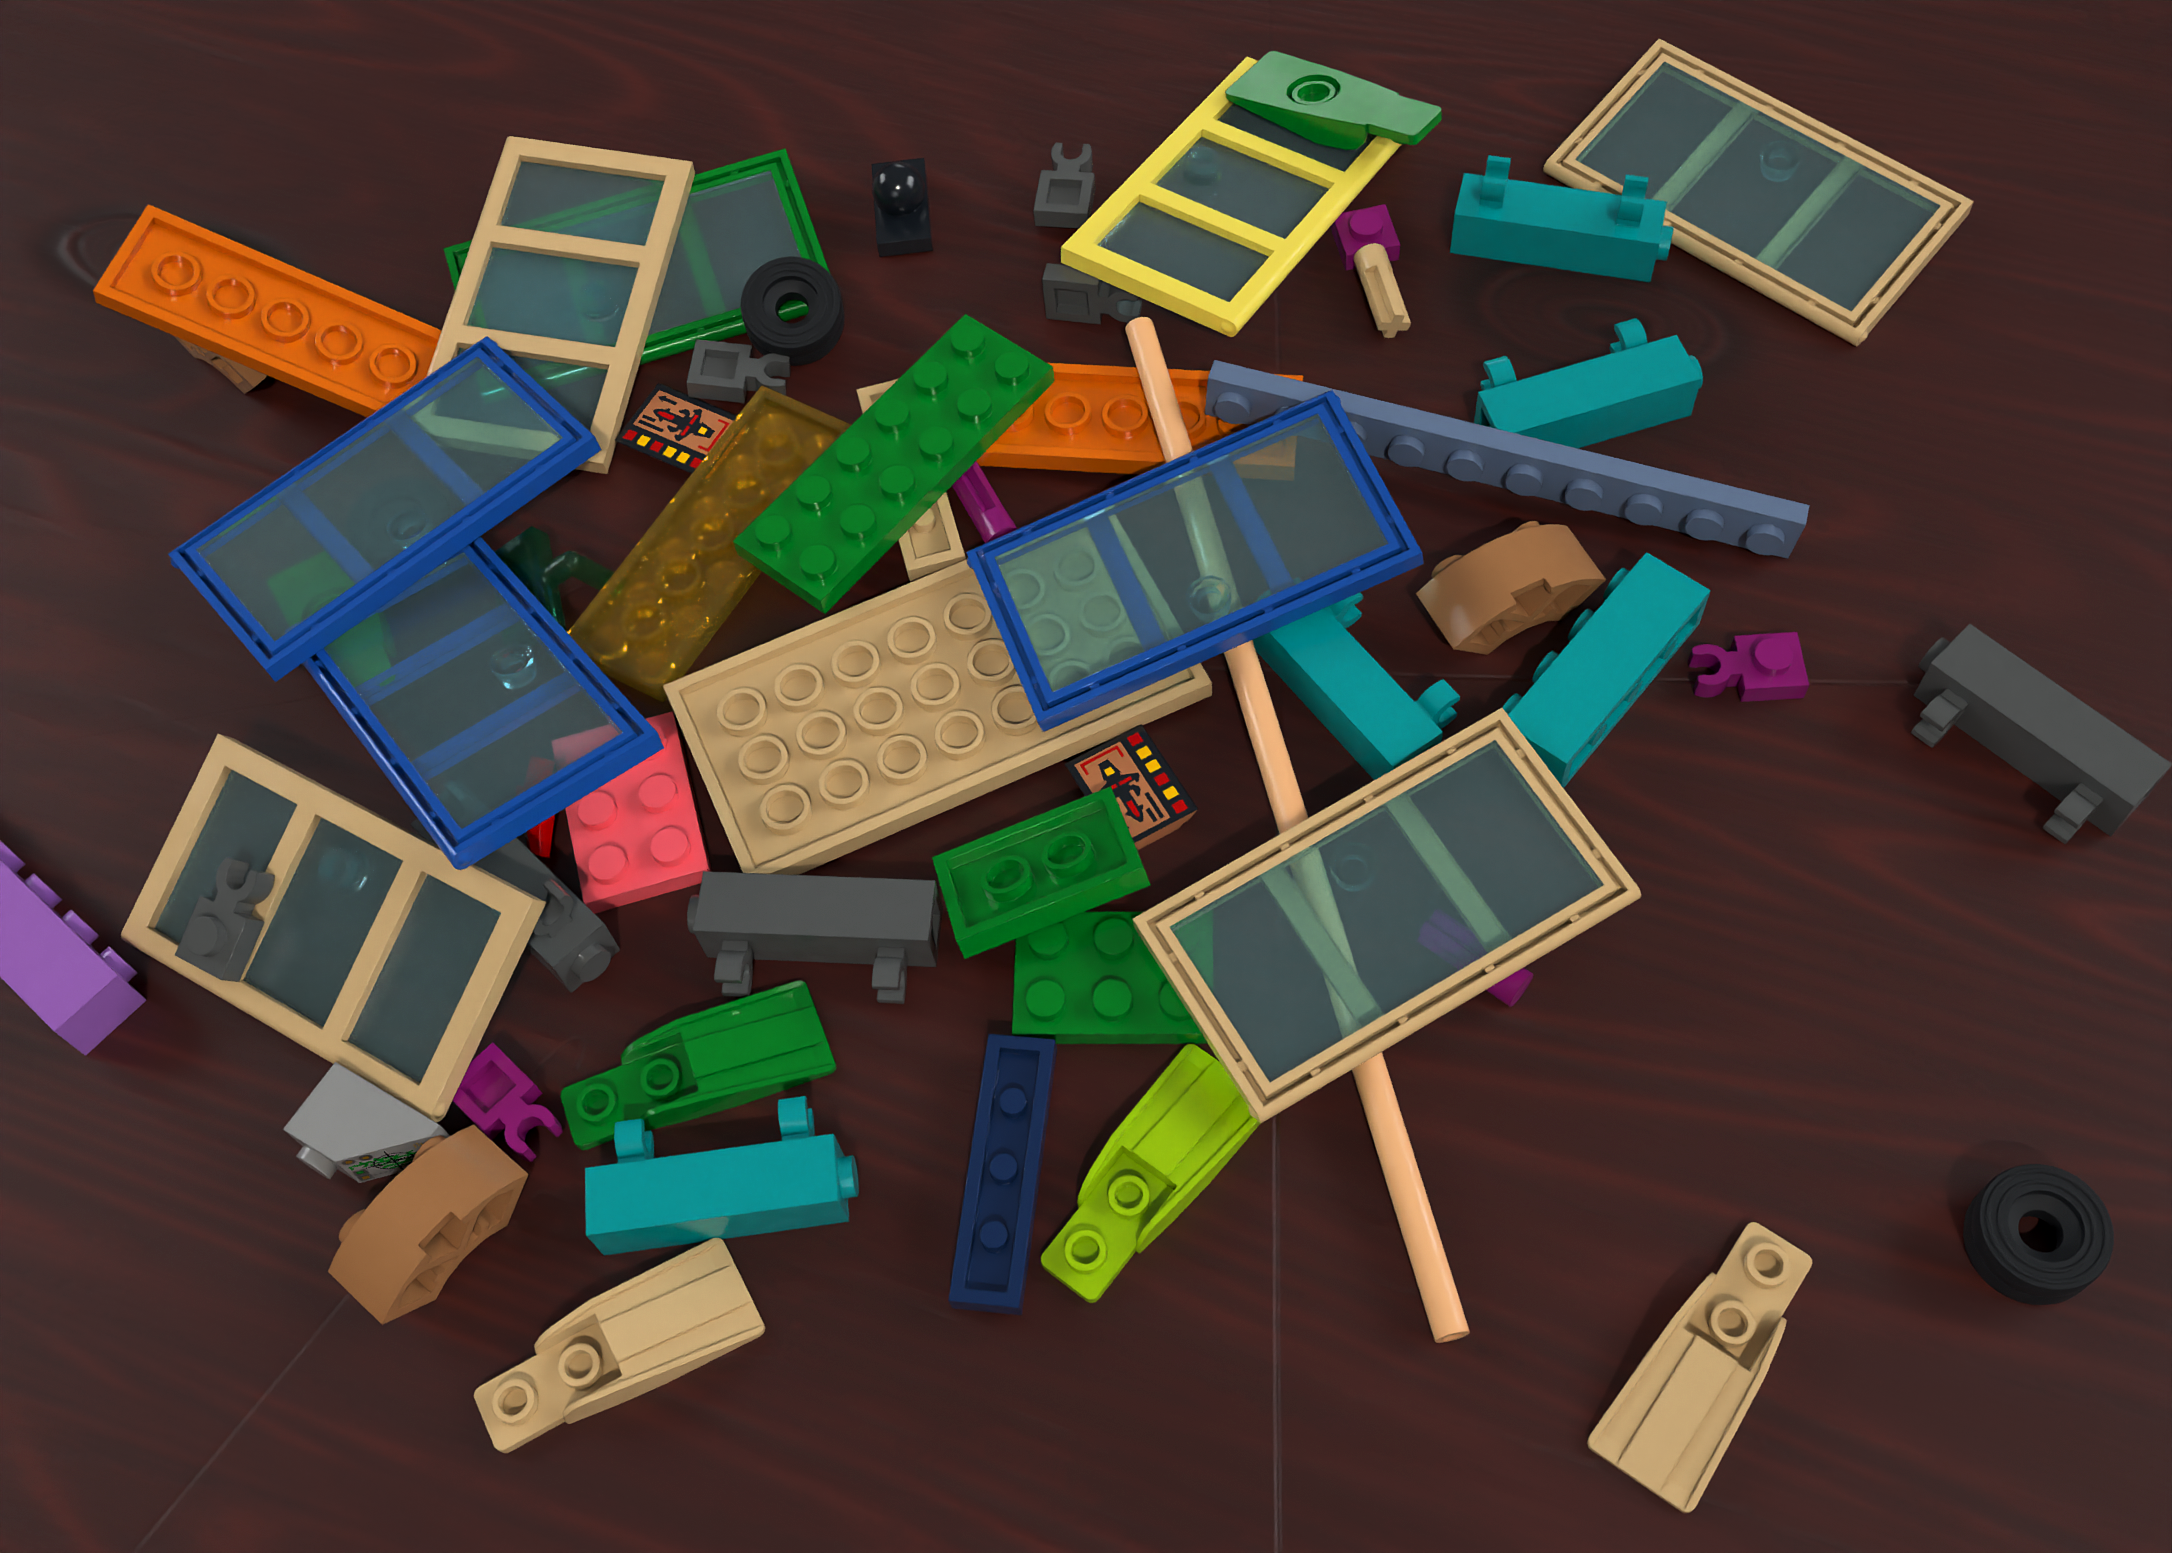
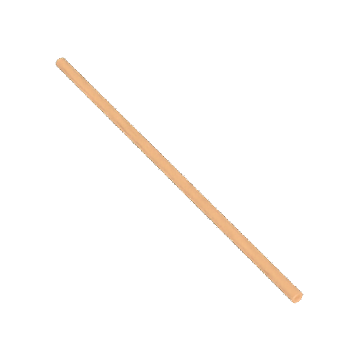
(1371, 1077)

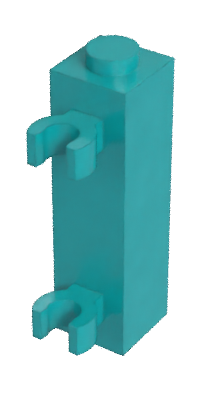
(1560, 224)
(1595, 398)
(1353, 692)
(720, 1191)

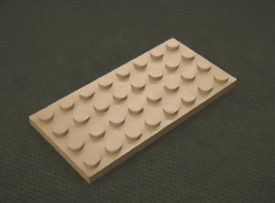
(879, 723)

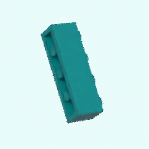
(1607, 663)

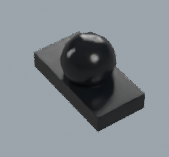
(901, 207)

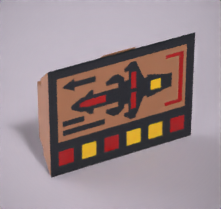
(675, 428)
(1142, 782)

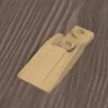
(624, 1345)
(1703, 1371)

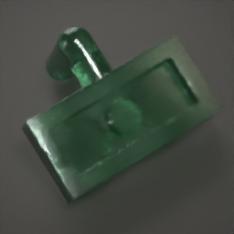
(532, 562)

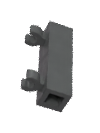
(2038, 730)
(816, 921)
(568, 934)

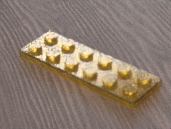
(685, 568)

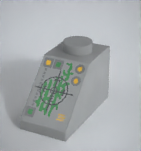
(357, 1128)

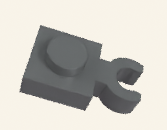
(1067, 192)
(1083, 298)
(729, 370)
(222, 927)

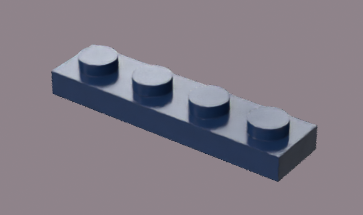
(1003, 1175)

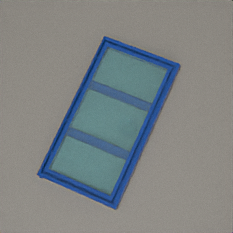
(382, 506)
(1192, 559)
(479, 705)

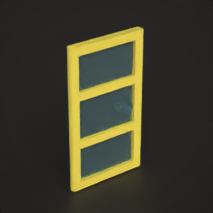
(1221, 212)

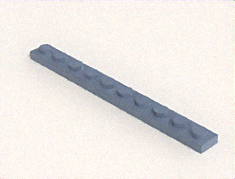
(1526, 464)

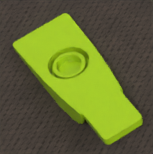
(1150, 1171)

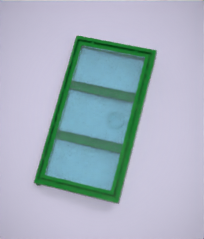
(728, 230)

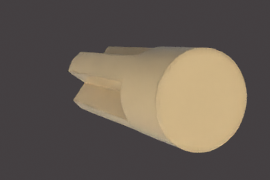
(1381, 289)

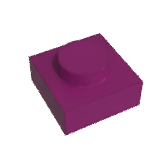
(1362, 228)

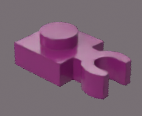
(1758, 664)
(500, 1098)

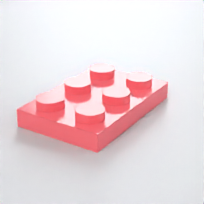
(640, 829)

